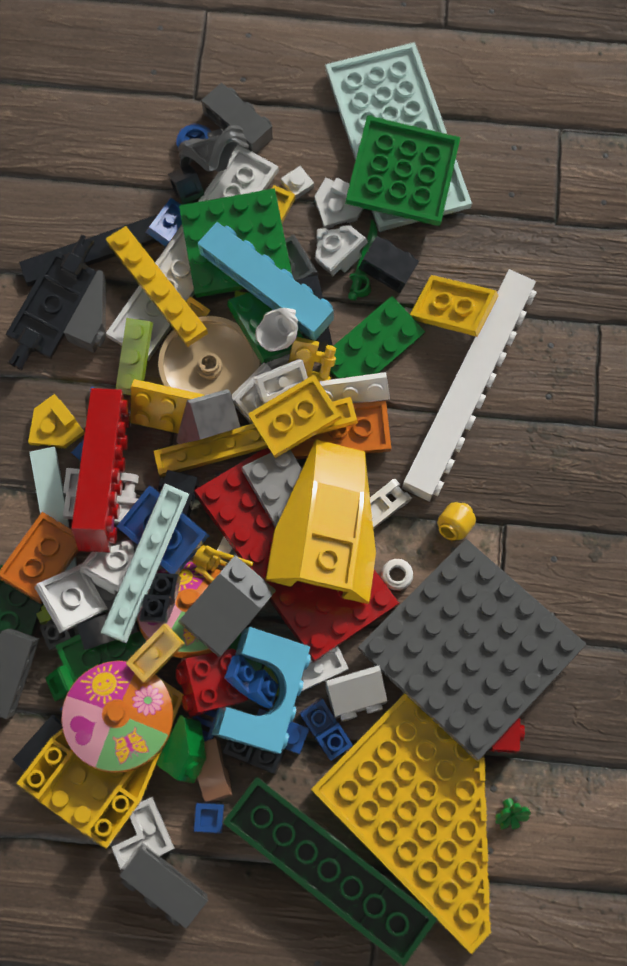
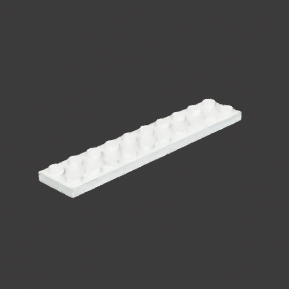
(243, 175)

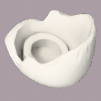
(277, 329)

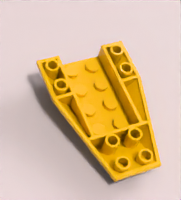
(327, 525)
(86, 797)

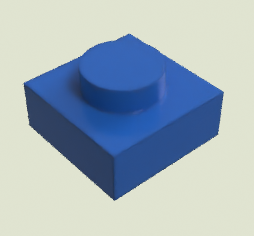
(209, 818)

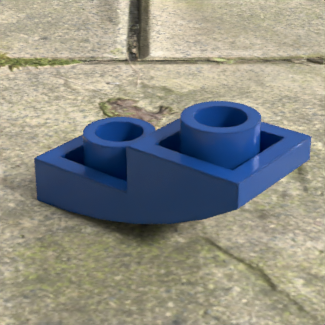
(251, 683)
(325, 729)

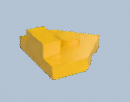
(54, 425)

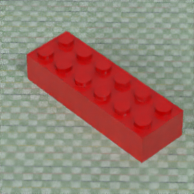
(100, 471)

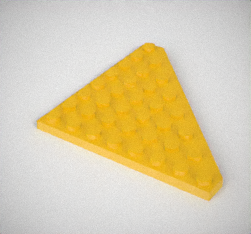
(421, 813)

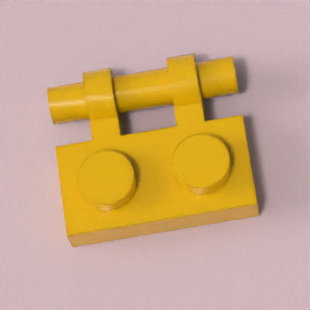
(307, 352)

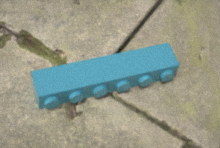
(265, 280)

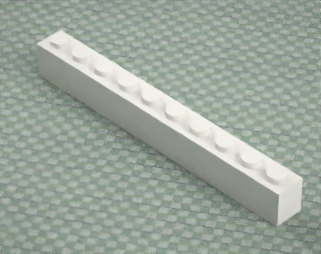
(467, 388)

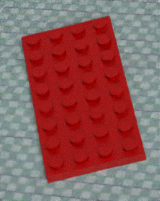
(312, 612)

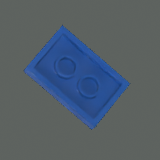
(184, 541)

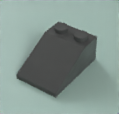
(227, 606)

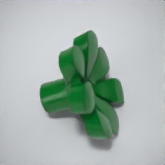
(512, 815)

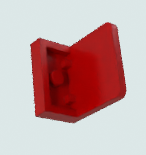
(206, 684)

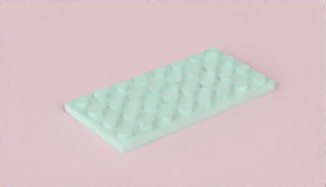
(393, 88)

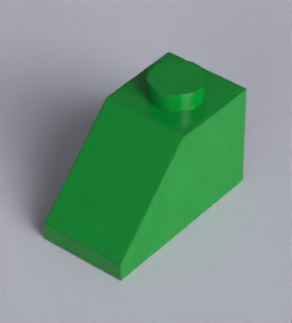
(184, 751)

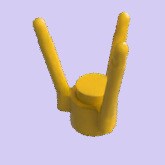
(209, 559)

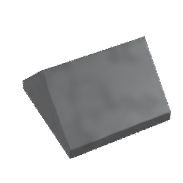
(208, 417)

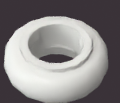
(397, 585)

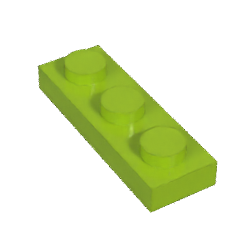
(134, 353)

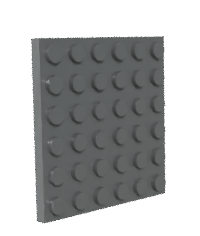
(471, 648)

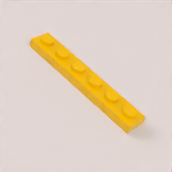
(157, 286)

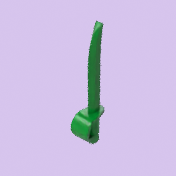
(359, 276)

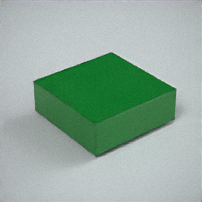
(59, 682)

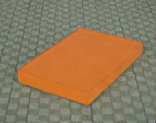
(39, 556)

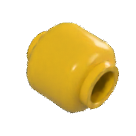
(456, 521)

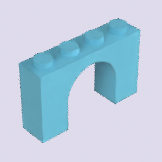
(287, 662)

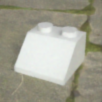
(356, 693)

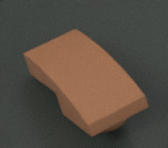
(214, 777)

